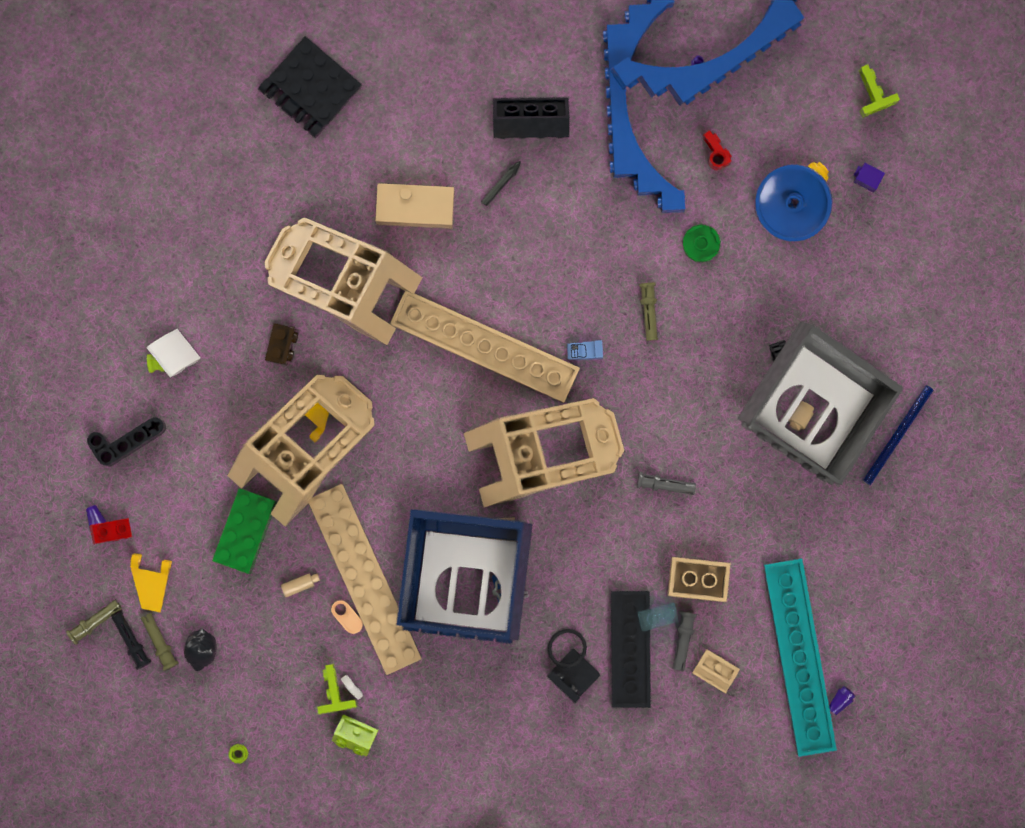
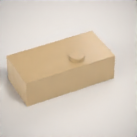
(415, 205)

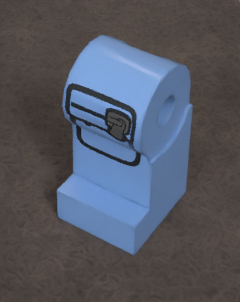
(585, 350)

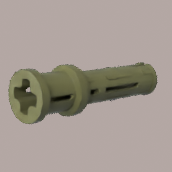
(648, 301)
(86, 627)
(163, 650)

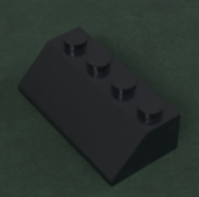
(531, 117)

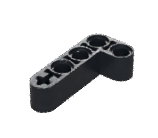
(129, 438)

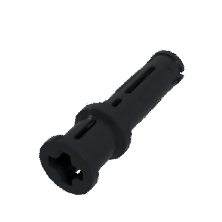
(133, 651)

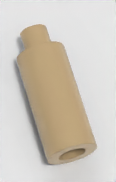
(299, 584)

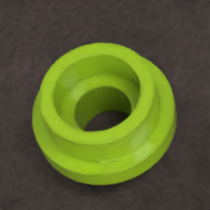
(233, 749)

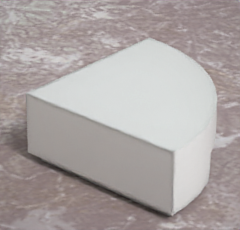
(351, 687)

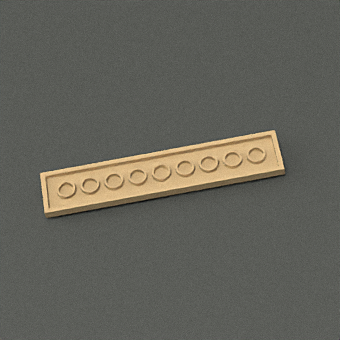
(485, 346)
(363, 578)

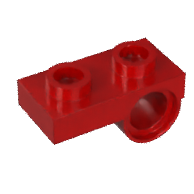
(713, 141)
(110, 531)

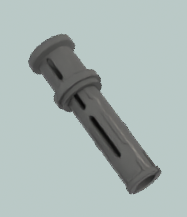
(656, 482)
(685, 631)

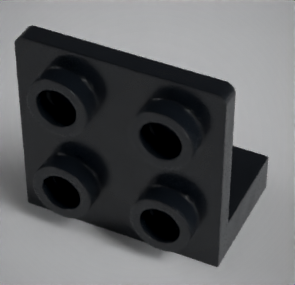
(576, 679)

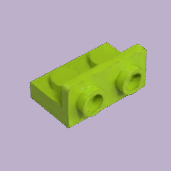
(354, 735)

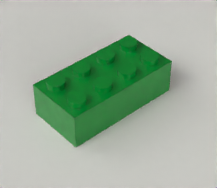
(244, 531)

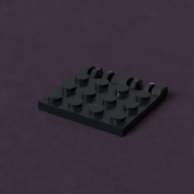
(312, 84)

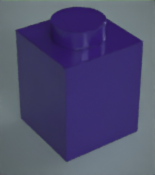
(868, 177)

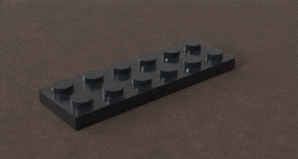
(630, 651)

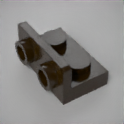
(281, 343)

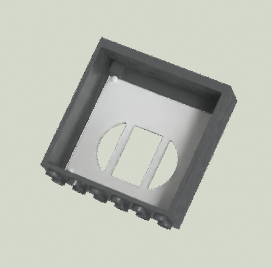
(801, 367)

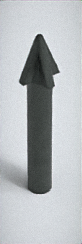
(512, 170)

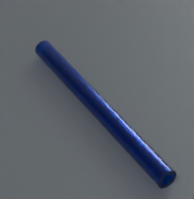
(898, 435)

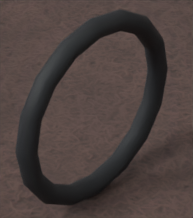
(580, 658)

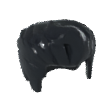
(200, 649)

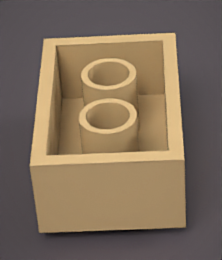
(698, 579)

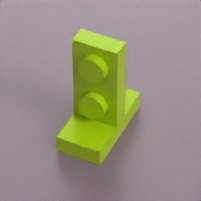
(875, 93)
(334, 694)

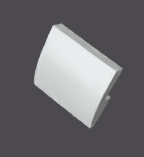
(173, 352)

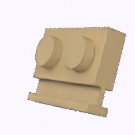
(716, 671)

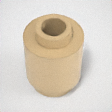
(801, 416)

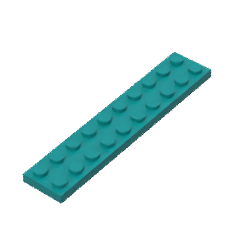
(800, 657)

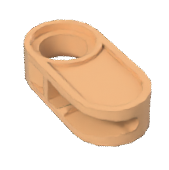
(350, 620)

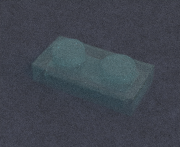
(658, 616)

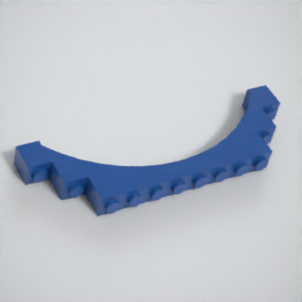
(690, 80)
(627, 155)

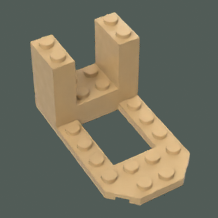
(357, 285)
(521, 454)
(288, 464)

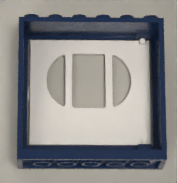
(503, 558)

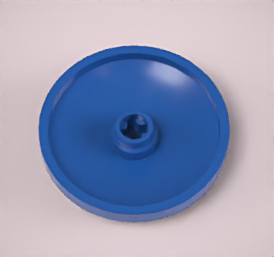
(779, 213)

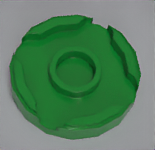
(705, 247)

